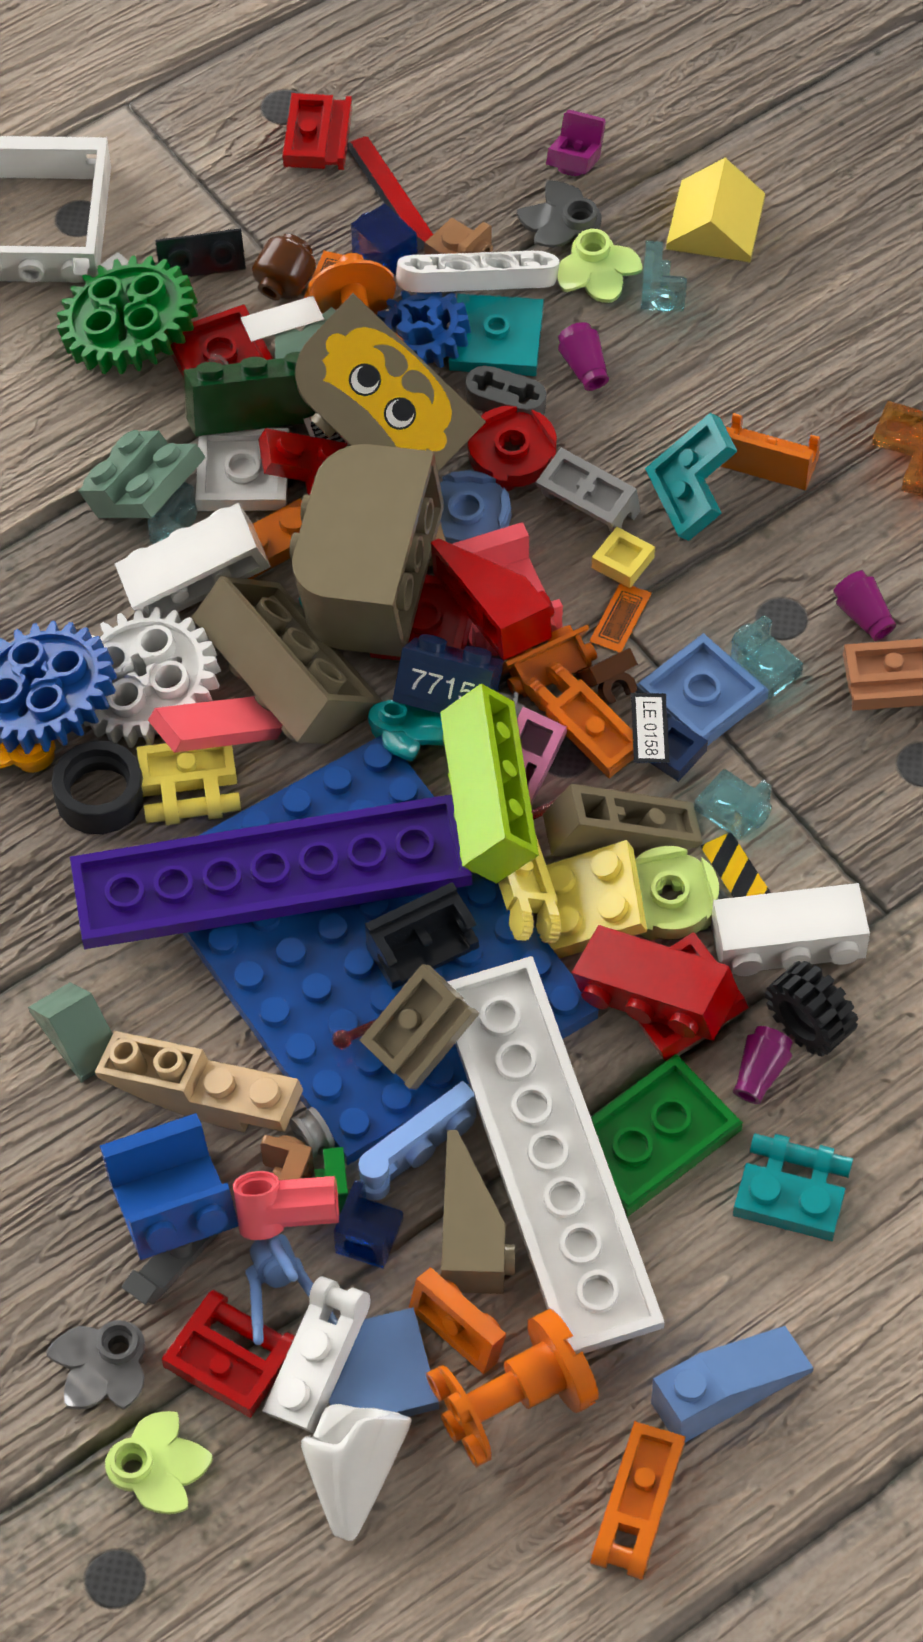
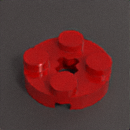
(517, 467)

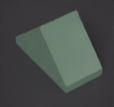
(74, 1027)

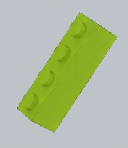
(488, 784)

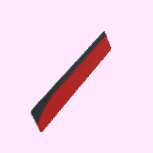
(388, 187)

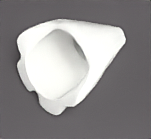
(351, 1461)

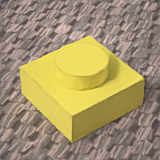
(623, 557)

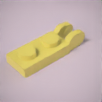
(530, 892)

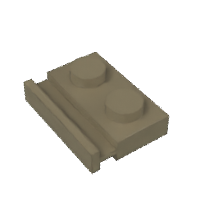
(419, 1026)

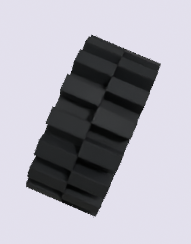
(811, 1008)

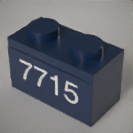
(438, 674)

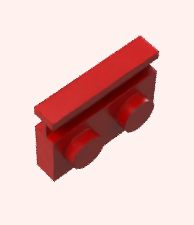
(317, 131)

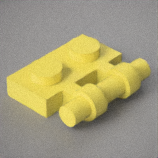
(186, 771)

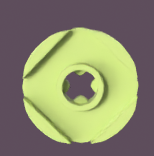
(684, 873)

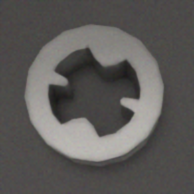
(312, 1130)

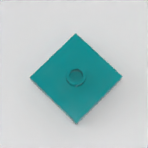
(502, 334)

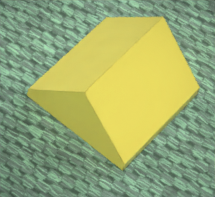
(717, 213)

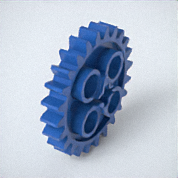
(51, 685)

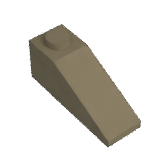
(597, 817)
(473, 1229)

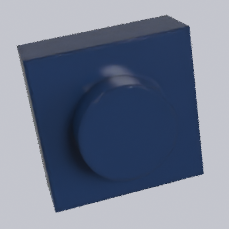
(684, 750)

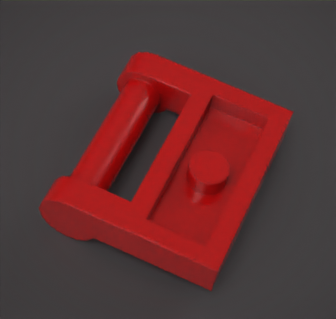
(222, 1365)

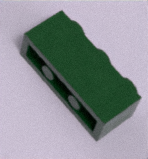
(244, 396)

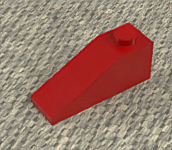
(494, 598)

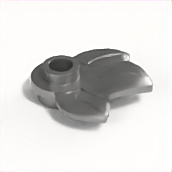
(95, 1369)

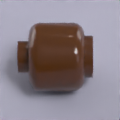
(284, 267)

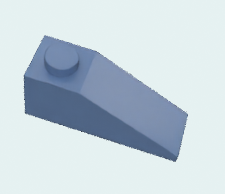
(727, 1381)

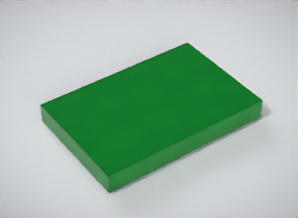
(661, 1131)

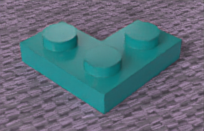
(682, 472)

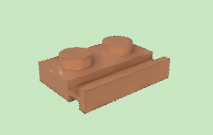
(885, 674)

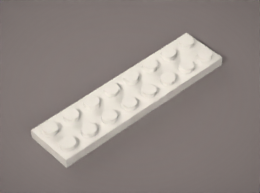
(552, 1160)

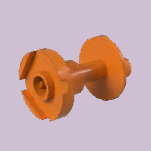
(352, 274)
(529, 1378)

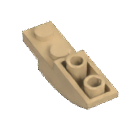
(189, 1083)

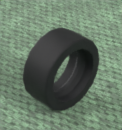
(89, 758)

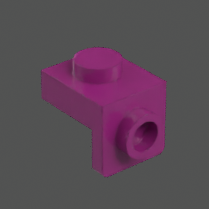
(578, 144)

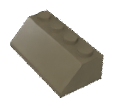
(287, 667)

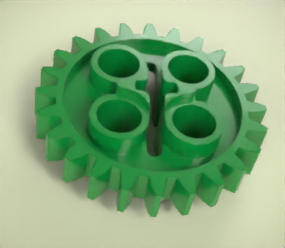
(154, 318)

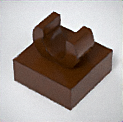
(610, 671)

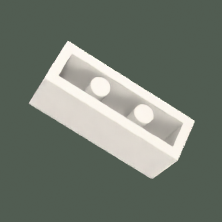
(190, 562)
(789, 928)

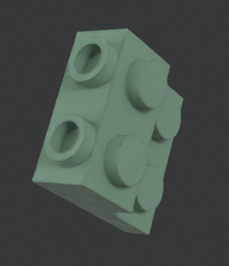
(139, 475)

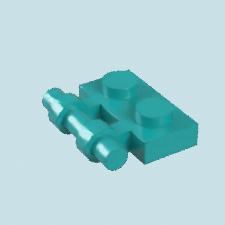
(789, 1199)

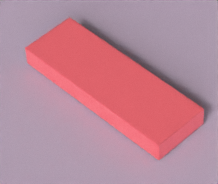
(214, 724)

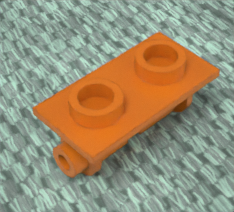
(563, 647)

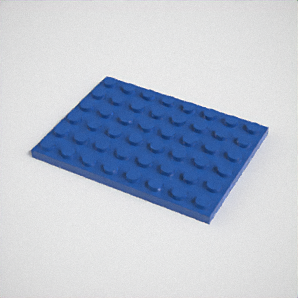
(313, 973)

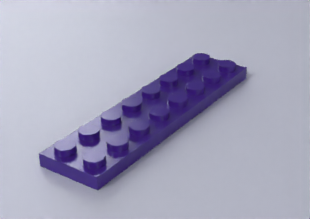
(267, 871)

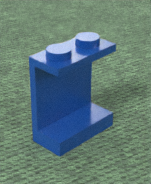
(168, 1186)

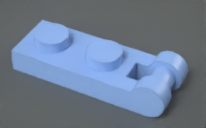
(416, 1140)

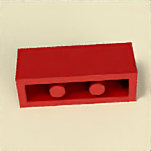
(655, 983)

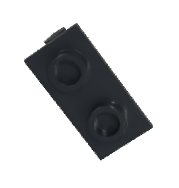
(204, 252)

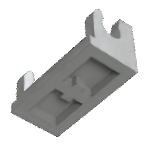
(589, 489)

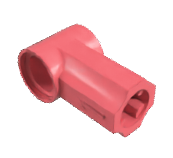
(270, 1204)

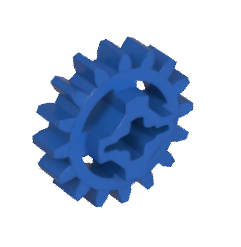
(423, 324)

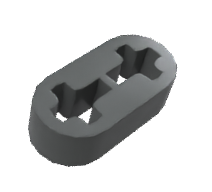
(506, 390)

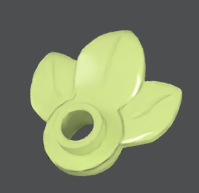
(597, 266)
(165, 1461)

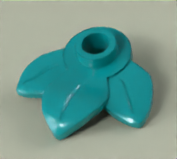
(405, 728)

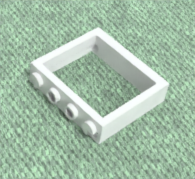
(57, 160)

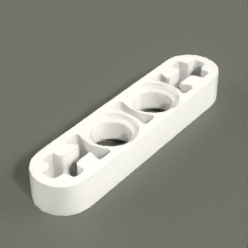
(477, 271)

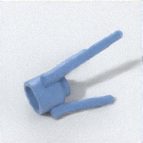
(276, 1266)

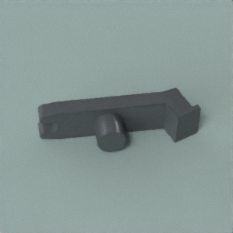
(163, 1271)

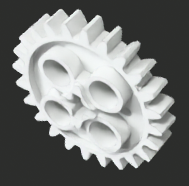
(147, 674)

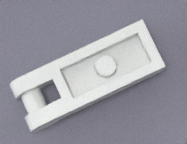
(317, 1355)

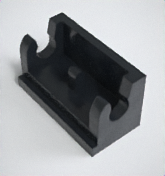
(421, 932)

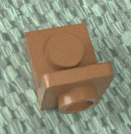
(458, 238)
(287, 1156)

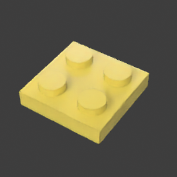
(596, 891)

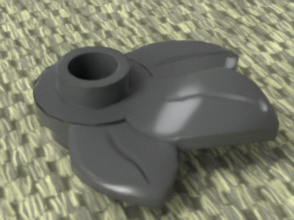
(561, 216)

